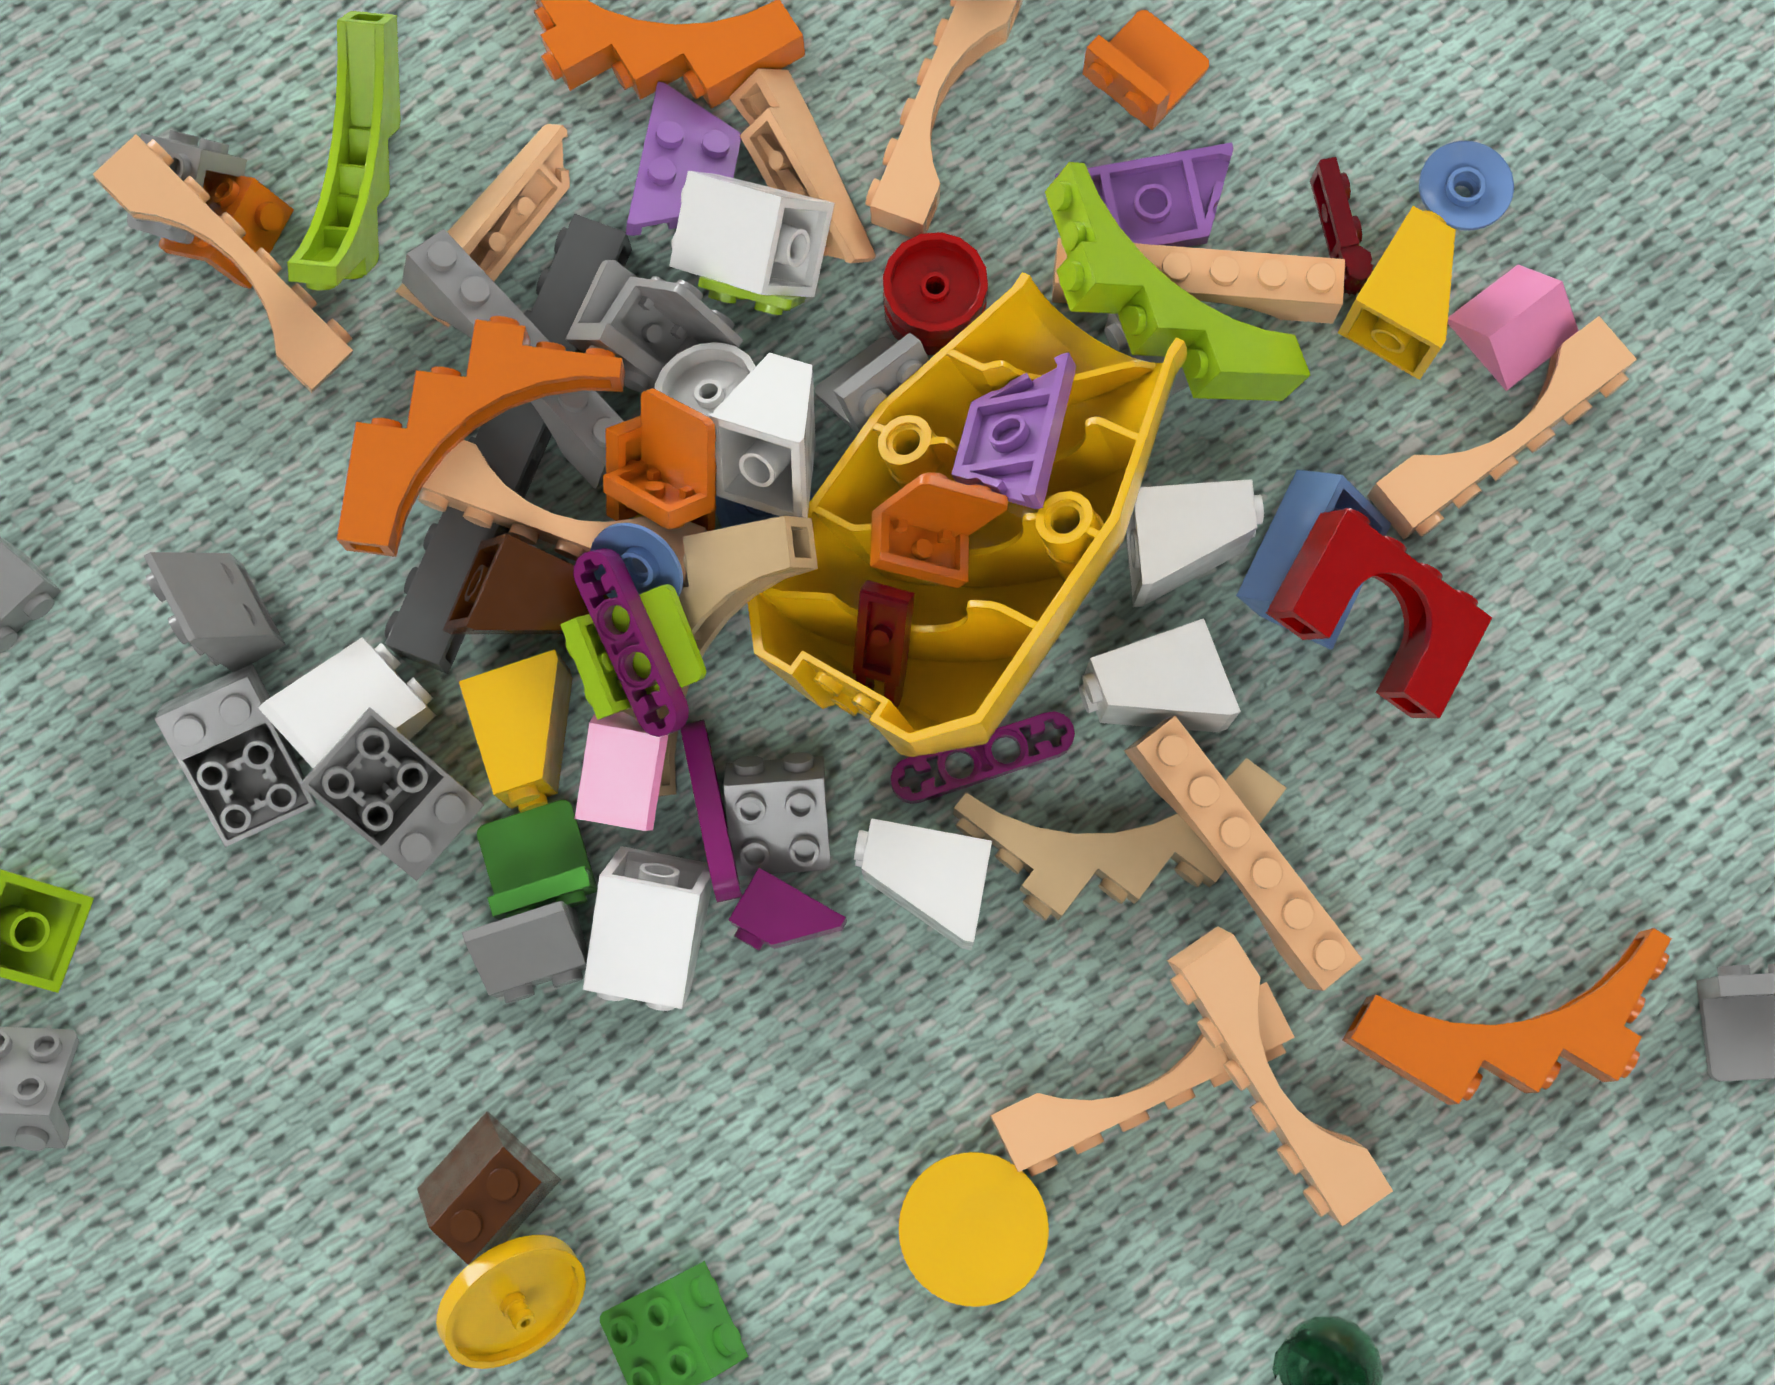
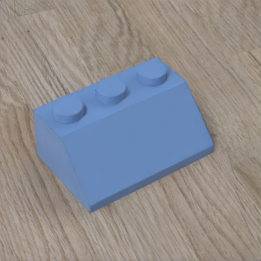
(1301, 506)

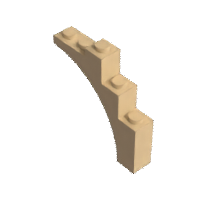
(727, 572)
(1124, 860)

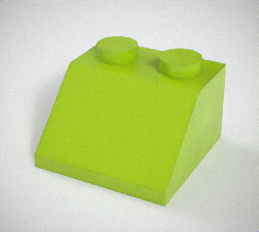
(38, 930)

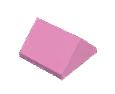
(1516, 323)
(620, 773)

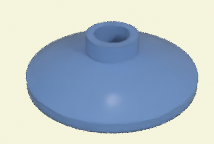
(1475, 168)
(645, 554)

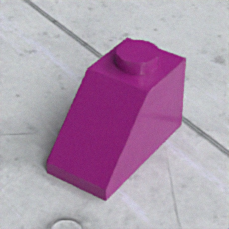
(780, 914)

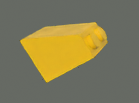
(1407, 296)
(521, 726)

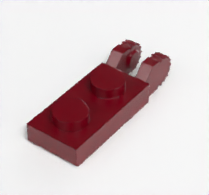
(1339, 227)
(883, 638)

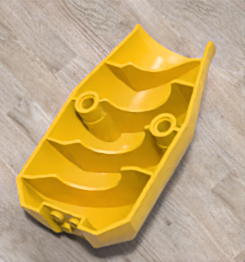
(1026, 567)

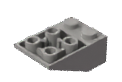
(214, 606)
(234, 755)
(392, 794)

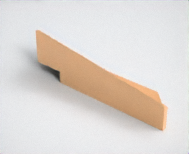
(795, 158)
(511, 206)

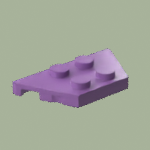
(677, 141)
(1165, 196)
(1015, 435)

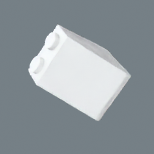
(751, 235)
(768, 438)
(1187, 532)
(1161, 679)
(334, 695)
(928, 874)
(647, 928)

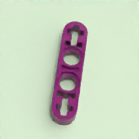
(638, 638)
(984, 763)
(710, 811)

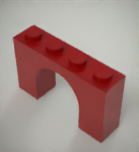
(1439, 621)

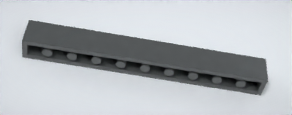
(512, 447)

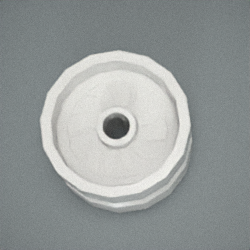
(704, 375)

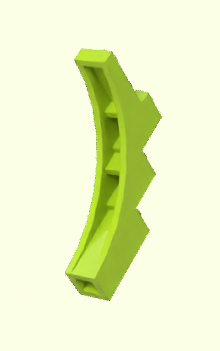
(357, 178)
(1113, 277)

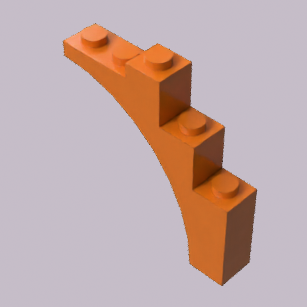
(710, 56)
(502, 373)
(1584, 1031)

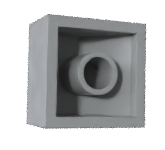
(24, 593)
(529, 951)

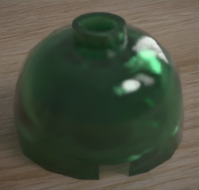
(1328, 1353)

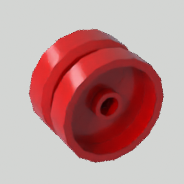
(933, 289)

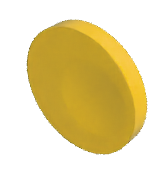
(973, 1229)
(510, 1301)

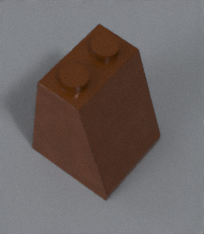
(515, 591)
(484, 1189)

